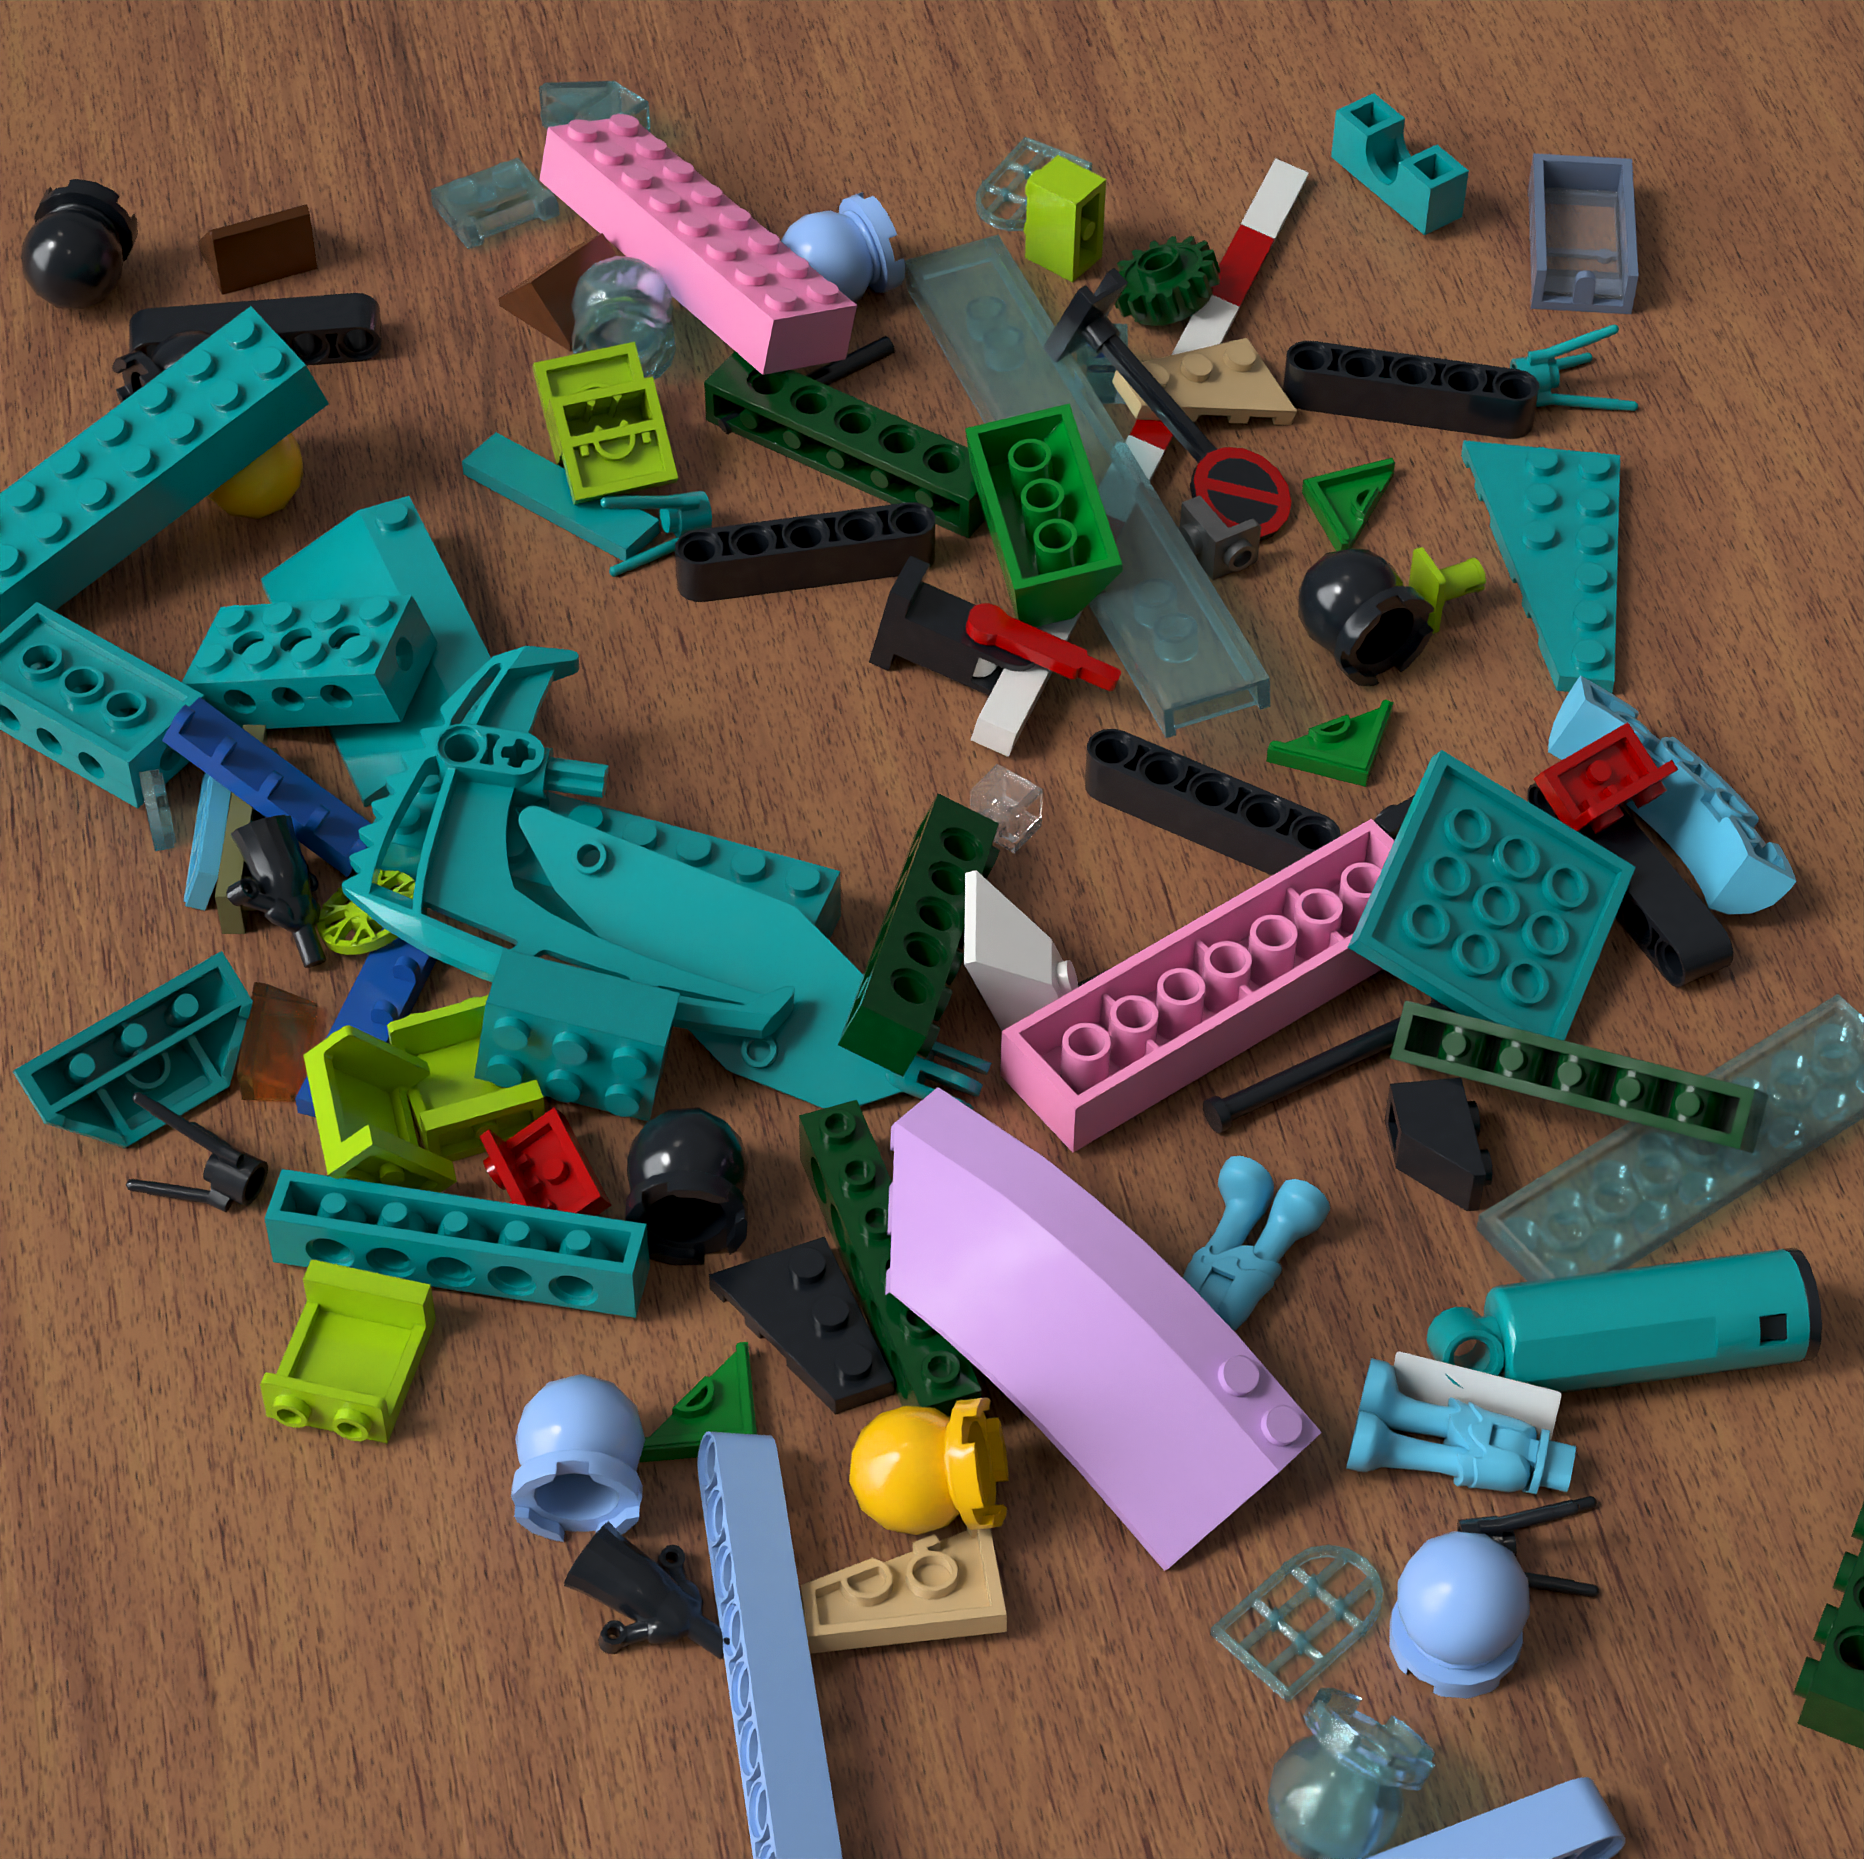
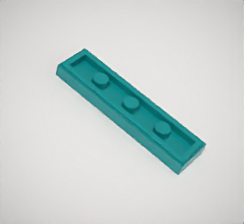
(546, 492)

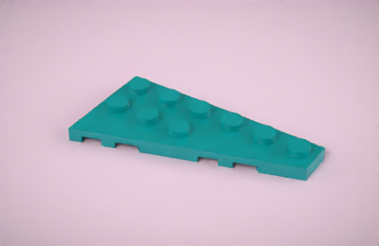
(1560, 544)

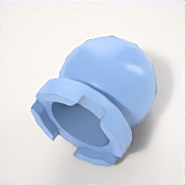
(849, 246)
(578, 1459)
(1460, 1614)

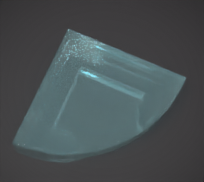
(157, 809)

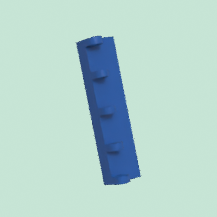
(267, 782)
(379, 995)

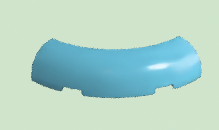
(1697, 813)

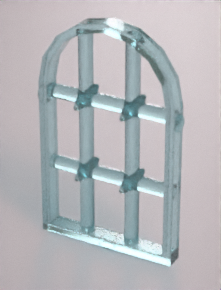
(1024, 171)
(1301, 1640)

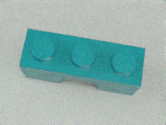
(1420, 187)

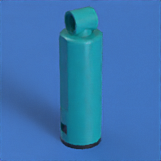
(1640, 1323)

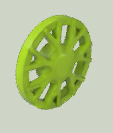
(358, 920)

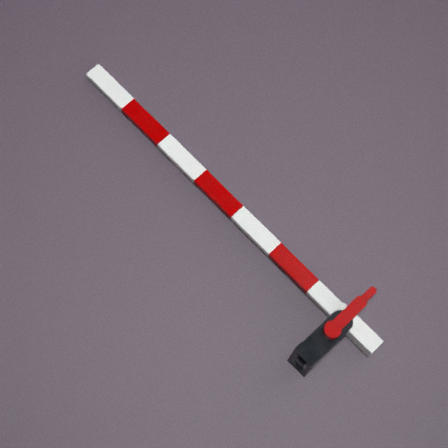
(1009, 657)

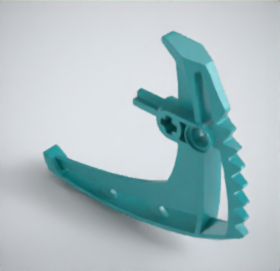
(465, 849)

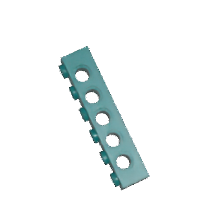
(460, 1242)

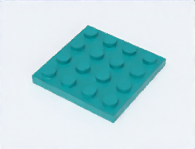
(1491, 903)

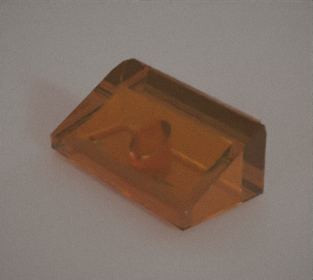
(274, 1044)

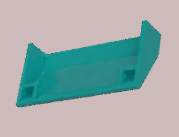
(388, 554)

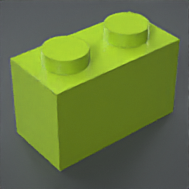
(1064, 218)

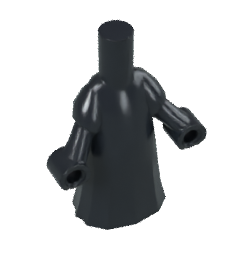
(283, 882)
(644, 1590)

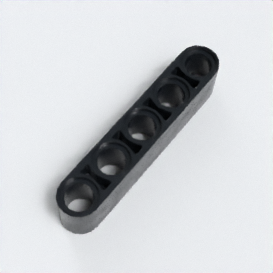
(314, 327)
(1410, 389)
(803, 551)
(1202, 803)
(1659, 905)

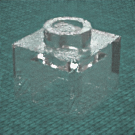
(1011, 803)

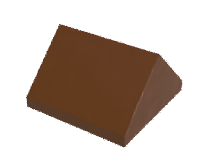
(260, 249)
(547, 295)

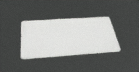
(1426, 1382)

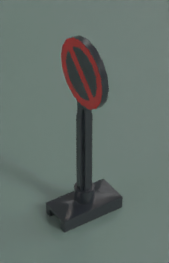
(1229, 479)

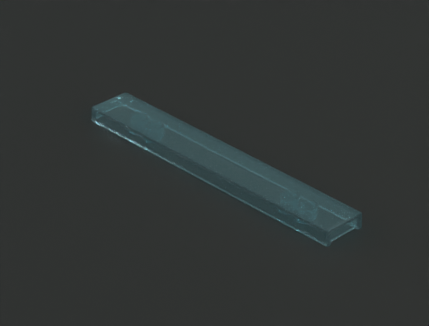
(1162, 606)

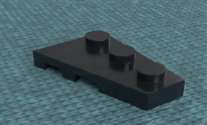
(812, 1320)

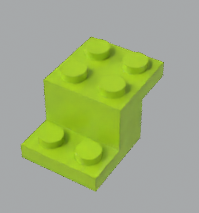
(605, 423)

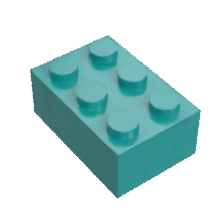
(576, 1034)

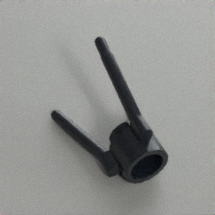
(230, 1171)
(1502, 1531)

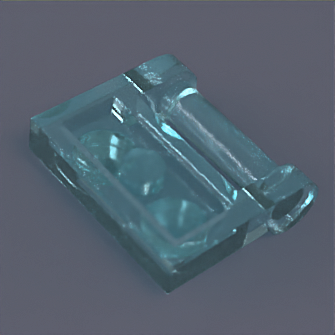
(493, 202)

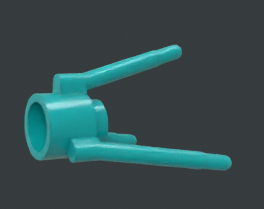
(1546, 371)
(677, 514)

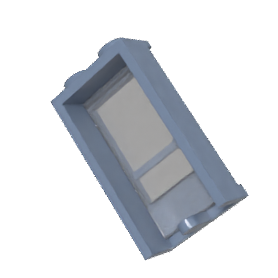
(1582, 234)

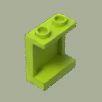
(450, 1103)
(366, 1115)
(351, 1352)

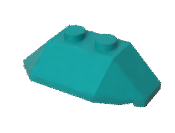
(168, 1044)

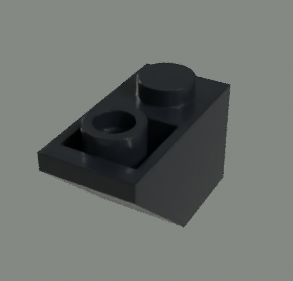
(1436, 1139)

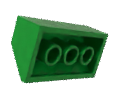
(1043, 513)

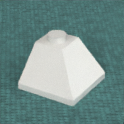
(1010, 955)

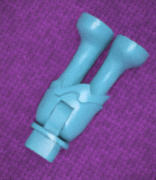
(1238, 1276)
(1477, 1448)

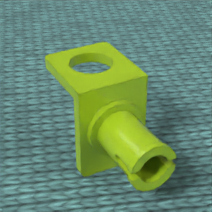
(1445, 583)

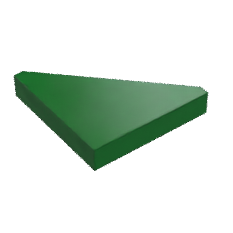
(1347, 499)
(1338, 748)
(713, 1405)

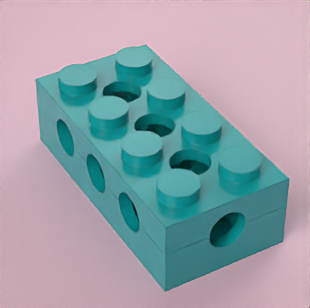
(314, 661)
(88, 703)

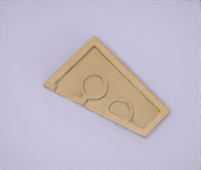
(1215, 381)
(921, 1596)

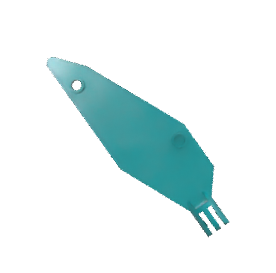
(740, 940)

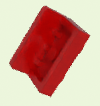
(1601, 779)
(545, 1167)

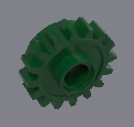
(1168, 281)

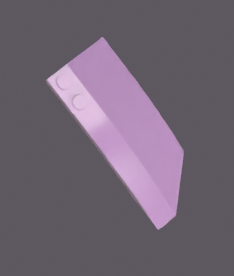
(1083, 1328)

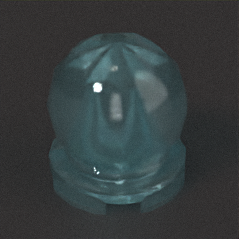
(622, 304)
(1344, 1783)

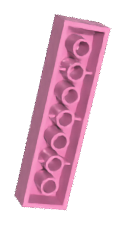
(702, 243)
(1197, 994)

